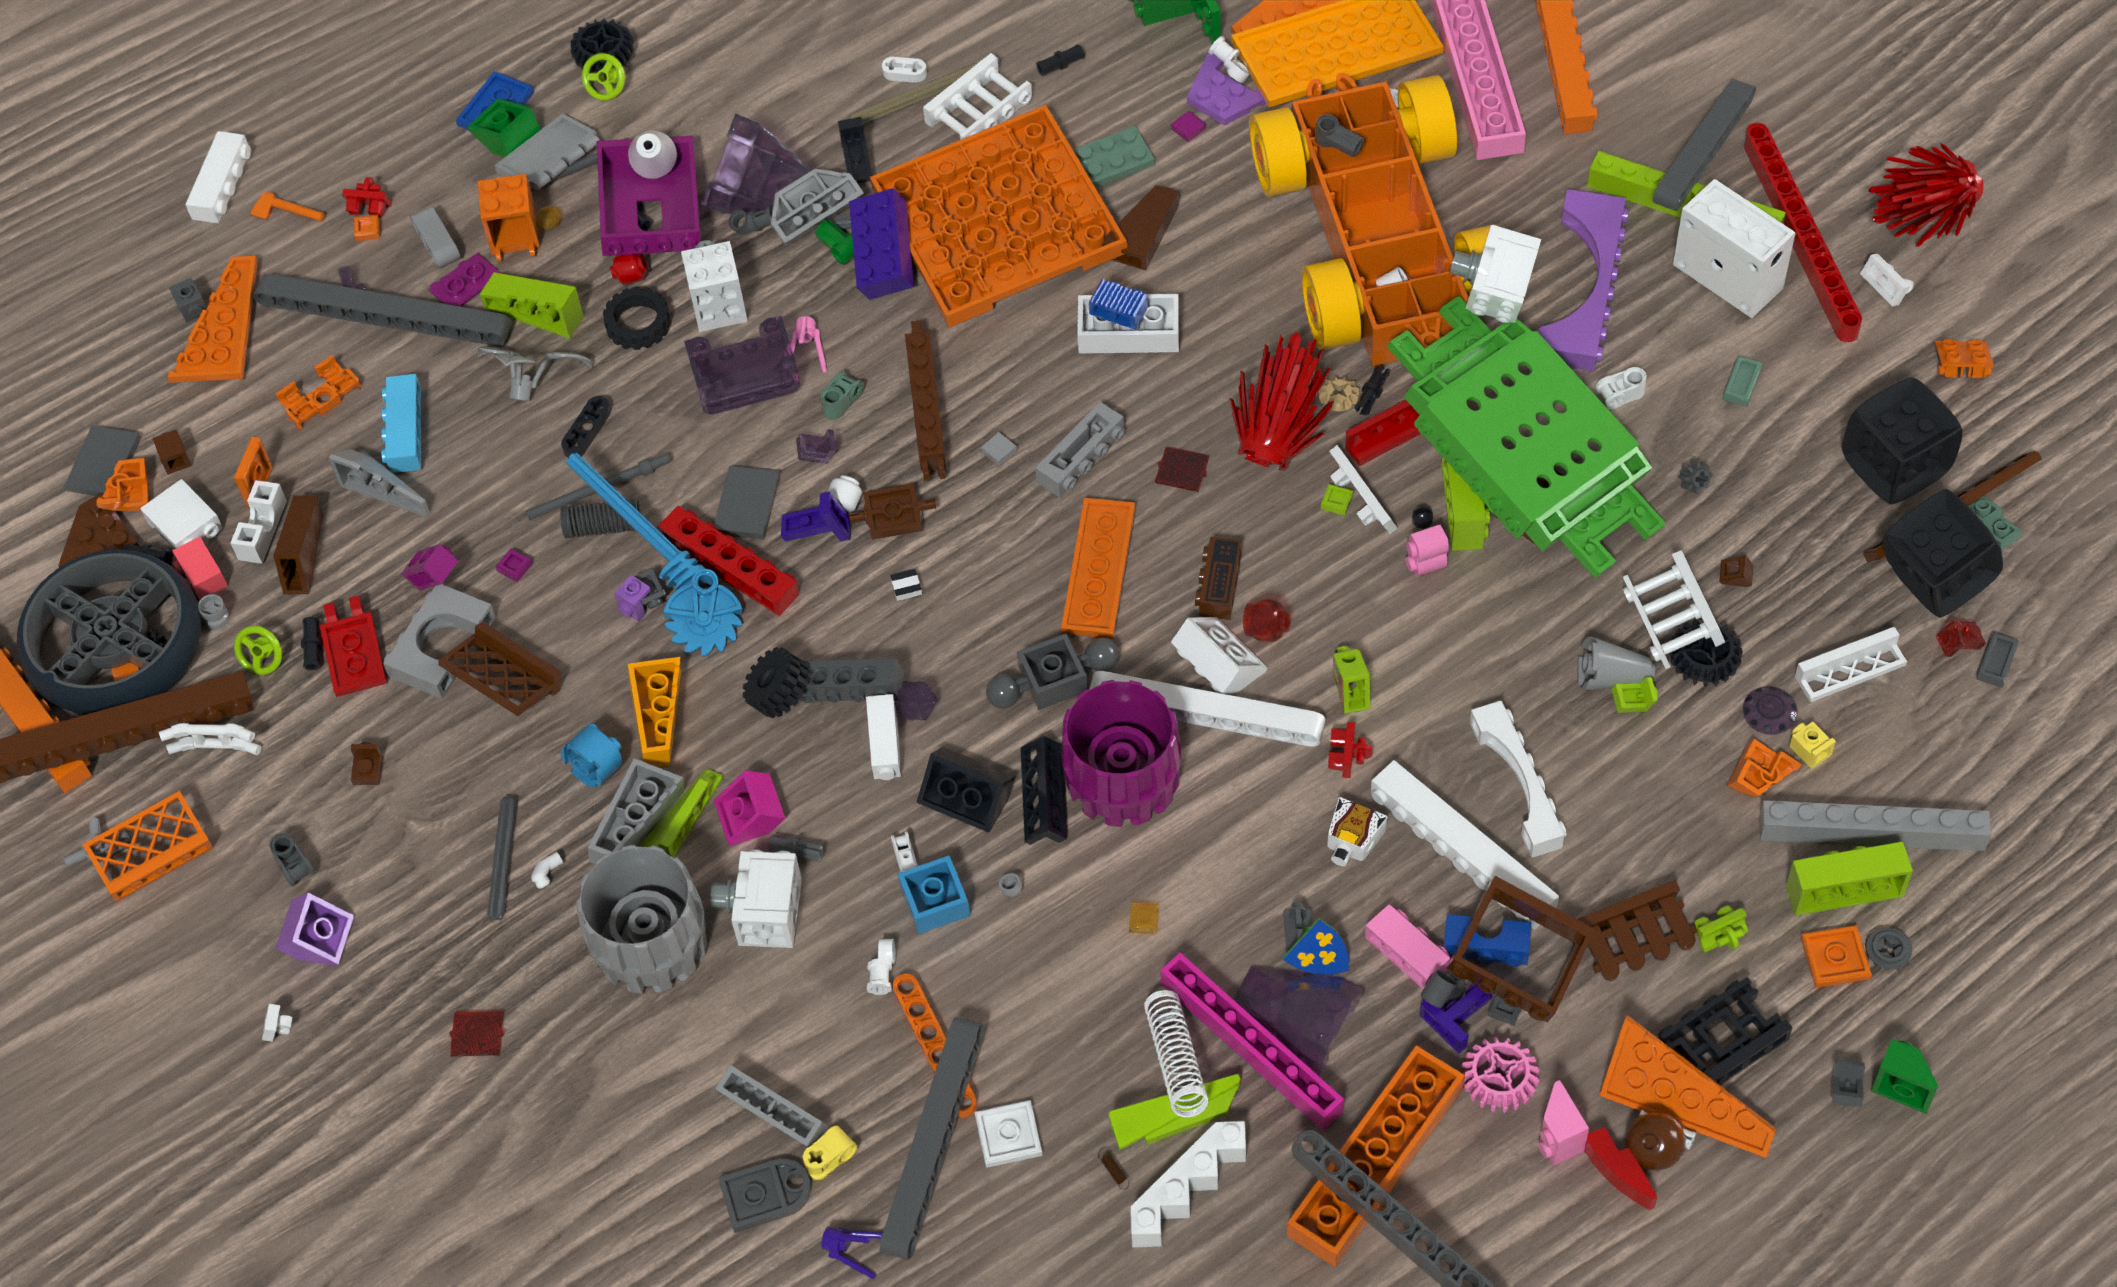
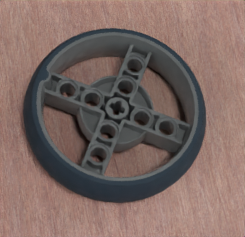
(108, 630)

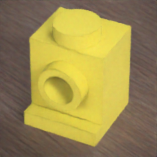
(1811, 744)

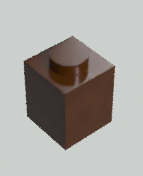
(172, 452)

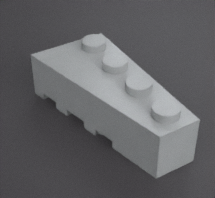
(636, 808)

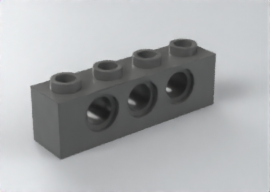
(852, 679)

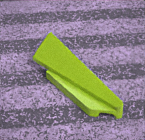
(681, 818)
(1157, 1121)

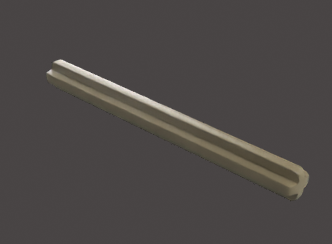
(910, 97)

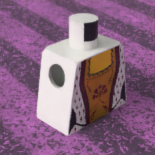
(1354, 831)

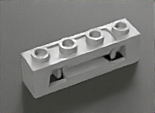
(1080, 450)

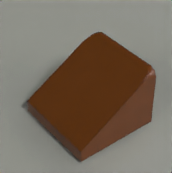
(1736, 571)

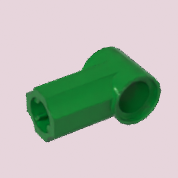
(836, 240)

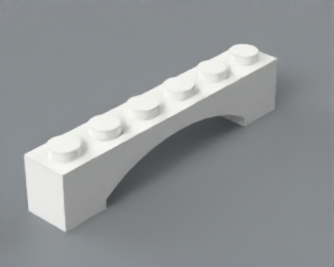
(1495, 728)

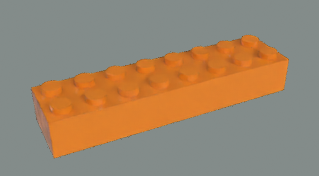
(1381, 1148)

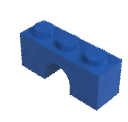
(1508, 947)

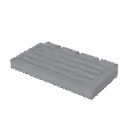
(549, 151)

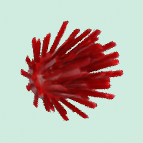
(1940, 189)
(1278, 419)

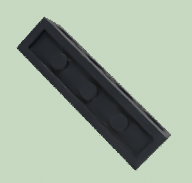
(1048, 787)

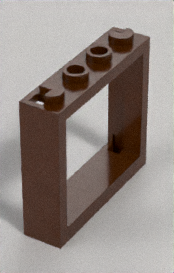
(1540, 913)

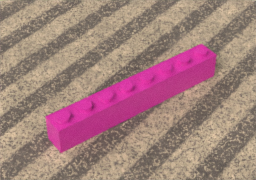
(1252, 1042)

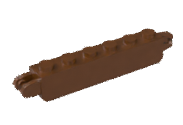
(925, 401)

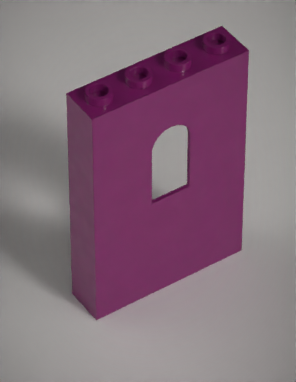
(622, 189)

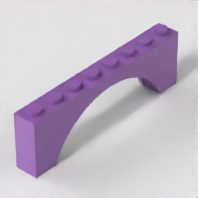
(1598, 223)

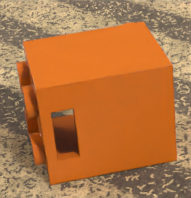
(508, 215)

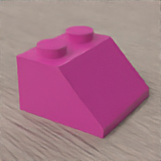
(749, 807)

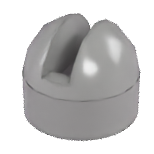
(1007, 885)

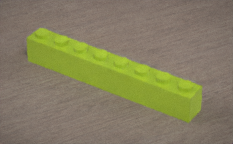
(1639, 184)

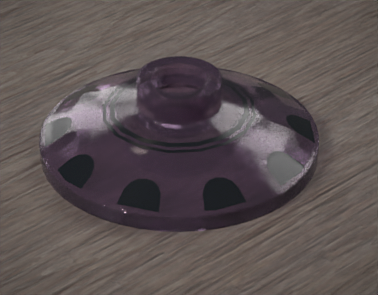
(1768, 719)

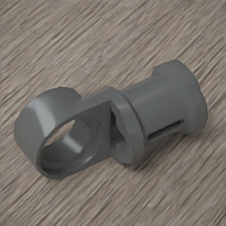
(754, 220)

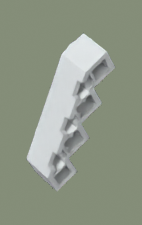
(1191, 1172)

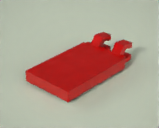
(352, 649)

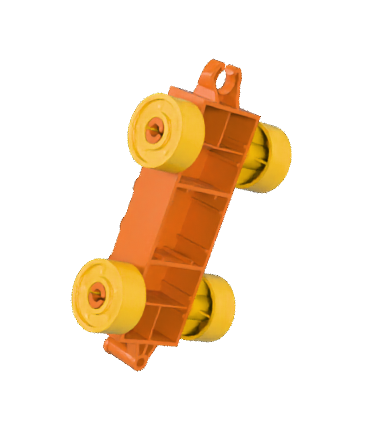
(1370, 209)

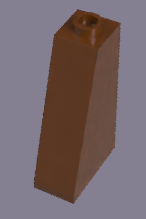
(1145, 226)
(298, 544)

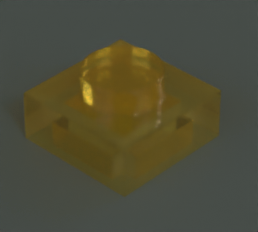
(1144, 918)

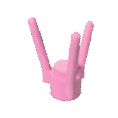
(805, 332)

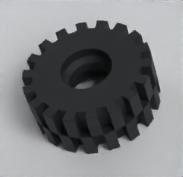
(775, 682)

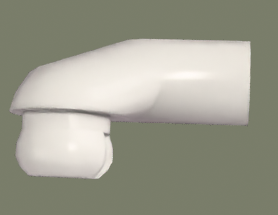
(542, 868)

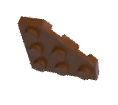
(95, 531)

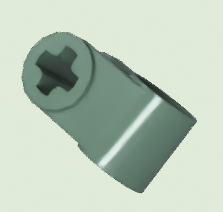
(840, 395)

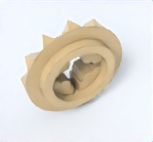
(1341, 402)

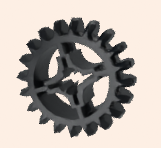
(602, 38)
(1700, 659)

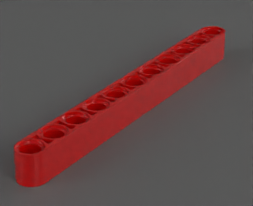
(1808, 241)

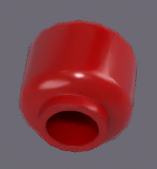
(629, 268)

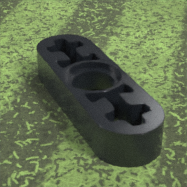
(586, 416)

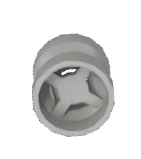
(213, 611)

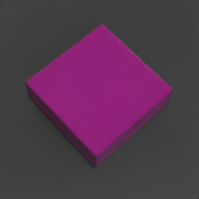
(1188, 126)
(514, 565)

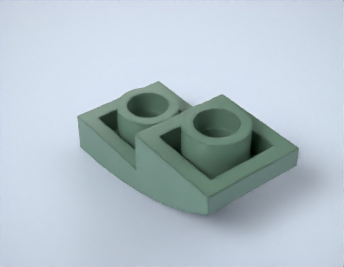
(1991, 515)

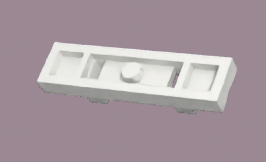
(1373, 509)

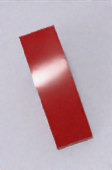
(1620, 1168)

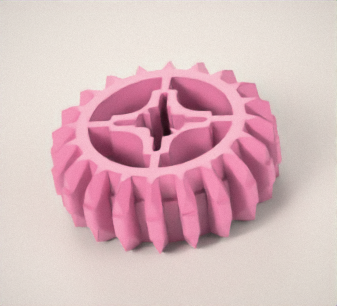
(1482, 1085)

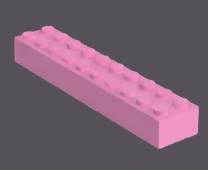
(1479, 77)

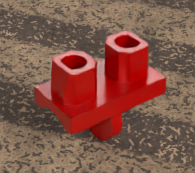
(366, 194)
(1343, 760)

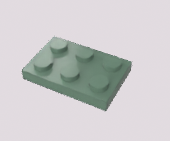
(1115, 156)

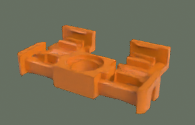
(339, 386)

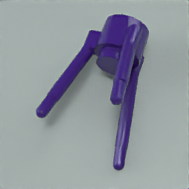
(839, 1239)

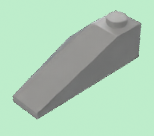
(368, 477)

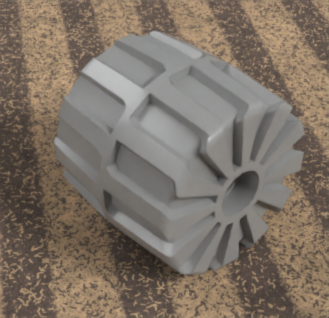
(642, 918)

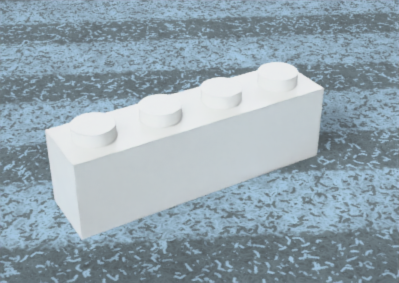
(218, 177)

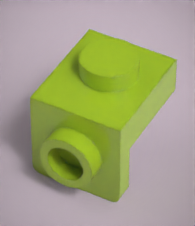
(1635, 696)

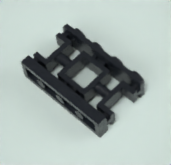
(1739, 1053)

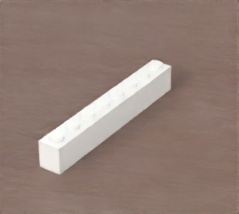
(1453, 835)

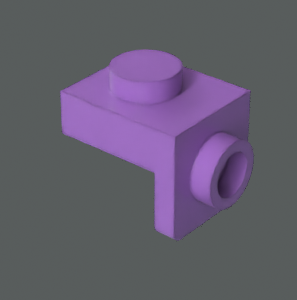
(630, 597)

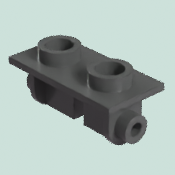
(1294, 922)

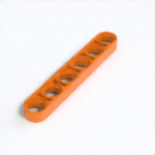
(926, 1020)

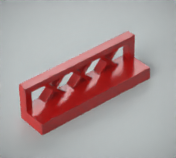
(1376, 439)

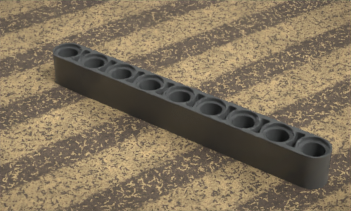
(1704, 145)
(931, 1138)
(1390, 1211)

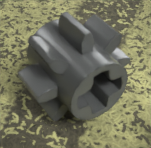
(1695, 476)

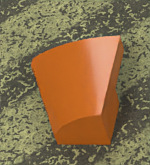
(127, 487)
(1760, 769)

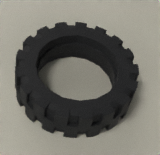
(633, 298)

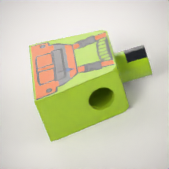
(1350, 667)

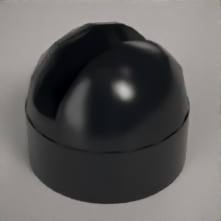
(1422, 517)

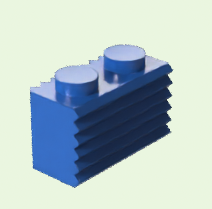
(1118, 304)

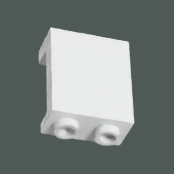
(181, 515)

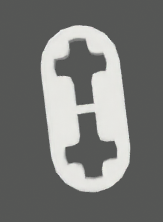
(904, 69)

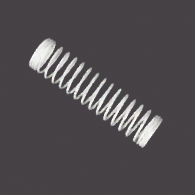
(1187, 1089)

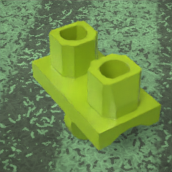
(1722, 931)

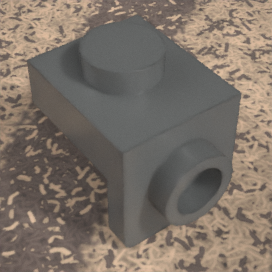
(655, 596)
(1848, 1083)

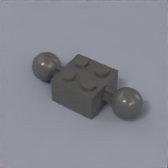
(1052, 672)

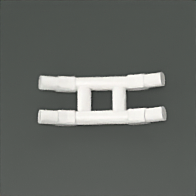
(241, 739)

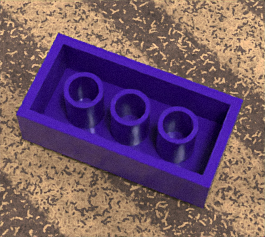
(881, 244)

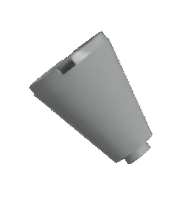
(1610, 665)

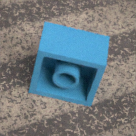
(933, 894)

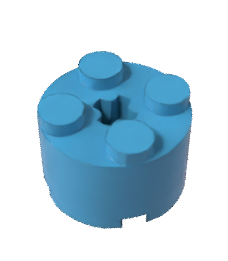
(592, 755)

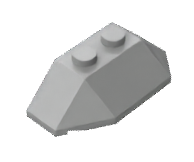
(810, 201)

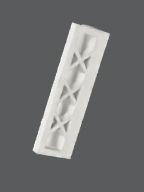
(1846, 656)

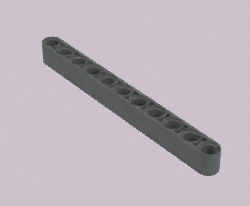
(383, 310)

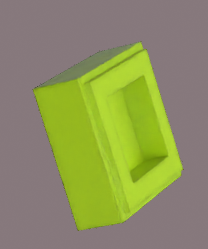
(1337, 499)

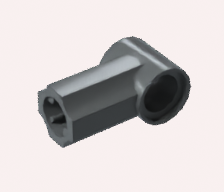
(1330, 133)
(1442, 988)

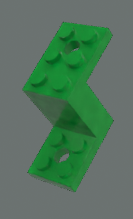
(1160, 10)

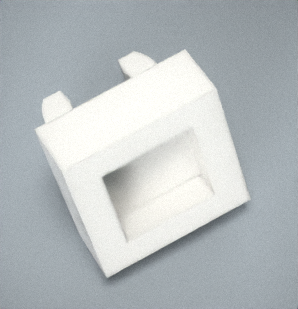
(275, 1023)

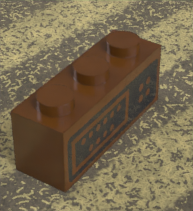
(1219, 578)

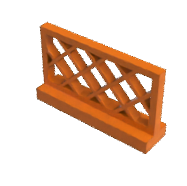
(154, 867)

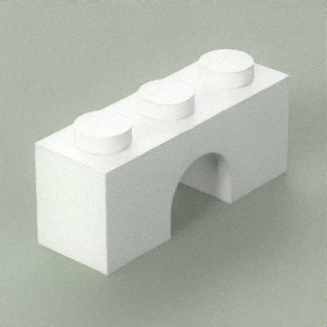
(266, 507)

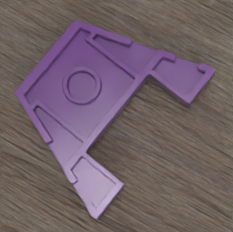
(1221, 95)

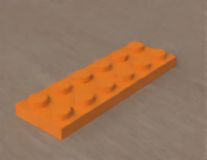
(1098, 568)

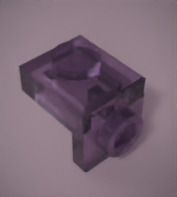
(816, 448)

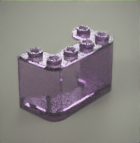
(744, 370)

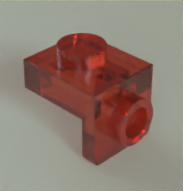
(1960, 636)

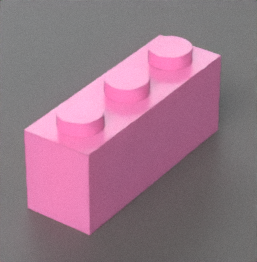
(1406, 945)

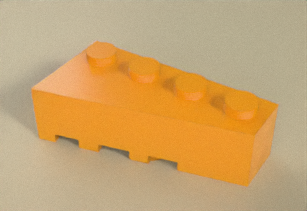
(654, 700)

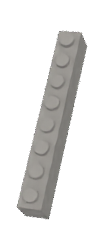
(1874, 825)

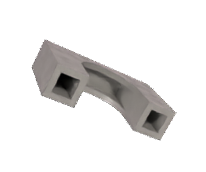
(441, 609)

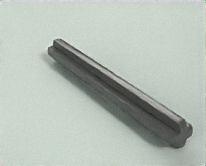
(501, 858)

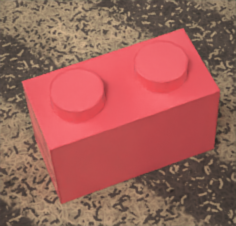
(199, 568)

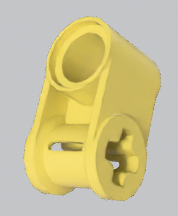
(828, 1153)

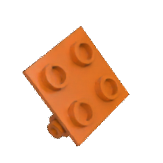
(1960, 354)

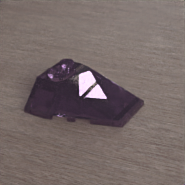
(751, 169)
(1299, 1009)

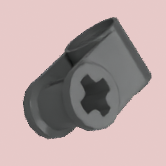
(292, 861)

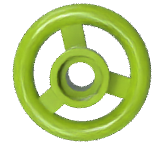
(613, 76)
(259, 648)

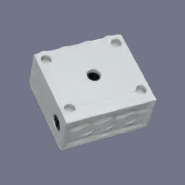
(1733, 248)

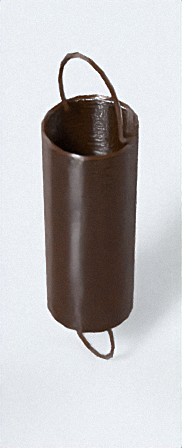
(1113, 1169)

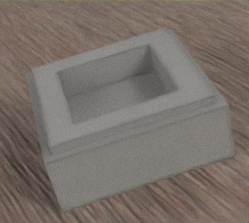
(999, 449)

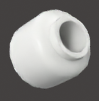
(846, 492)

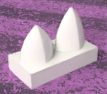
(1886, 280)

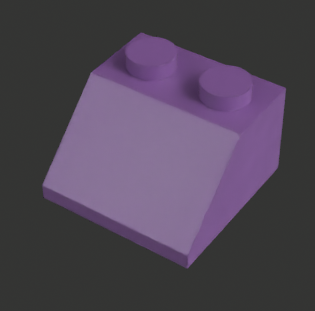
(314, 930)

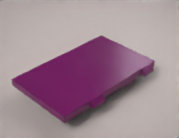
(464, 281)

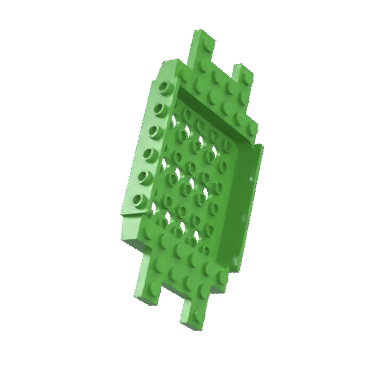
(1576, 507)

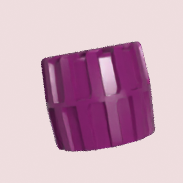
(1121, 752)

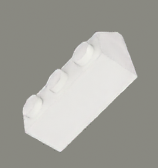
(1217, 654)

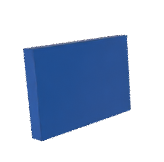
(495, 87)

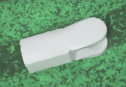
(906, 857)

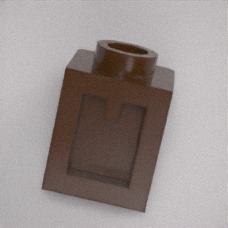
(366, 764)

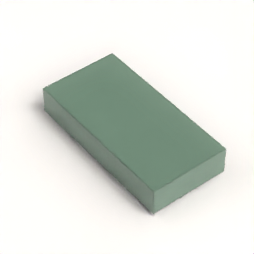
(1742, 381)

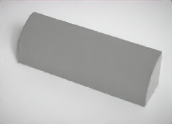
(771, 1107)

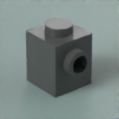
(191, 304)

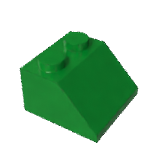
(504, 126)
(1906, 1077)

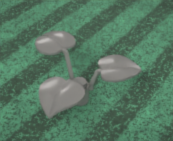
(520, 383)

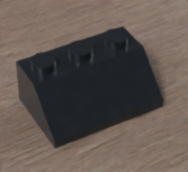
(964, 788)

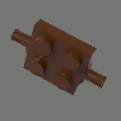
(892, 511)

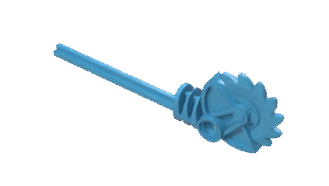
(698, 615)

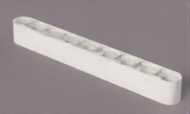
(1232, 712)

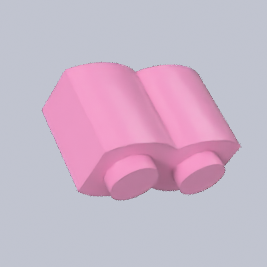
(1427, 551)

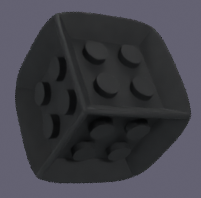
(1902, 440)
(1943, 553)

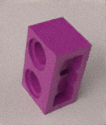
(429, 567)

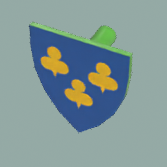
(1319, 951)

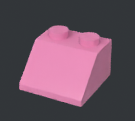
(1563, 1128)

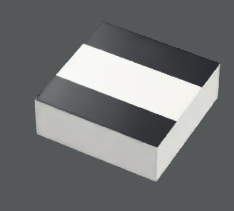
(906, 584)

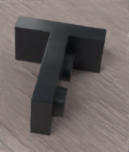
(855, 149)

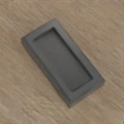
(1997, 660)

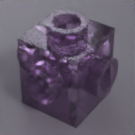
(915, 701)

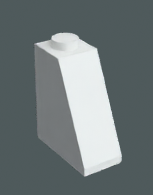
(883, 737)

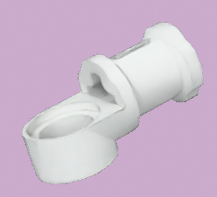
(1229, 56)
(881, 967)

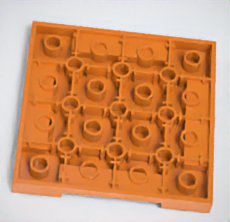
(1000, 214)

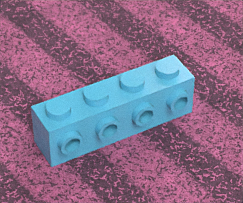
(402, 422)

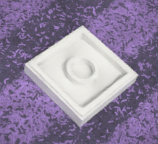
(1008, 1133)

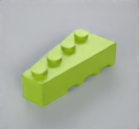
(534, 302)

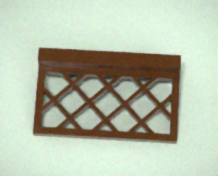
(513, 659)

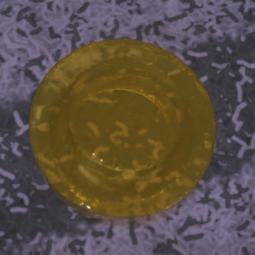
(548, 217)

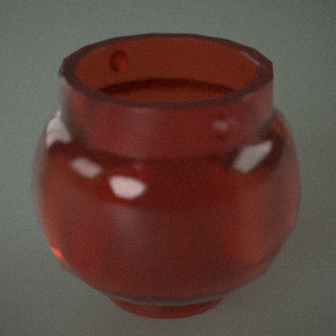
(1266, 620)

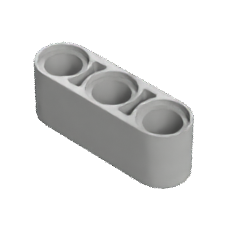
(435, 237)

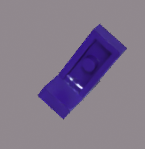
(817, 520)
(1447, 1022)

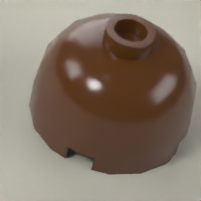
(1656, 1141)

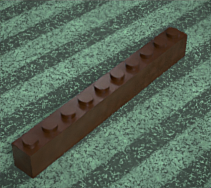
(122, 725)

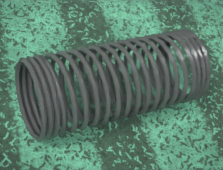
(569, 520)

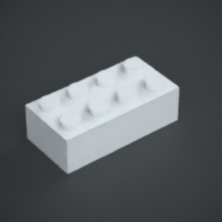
(1155, 332)

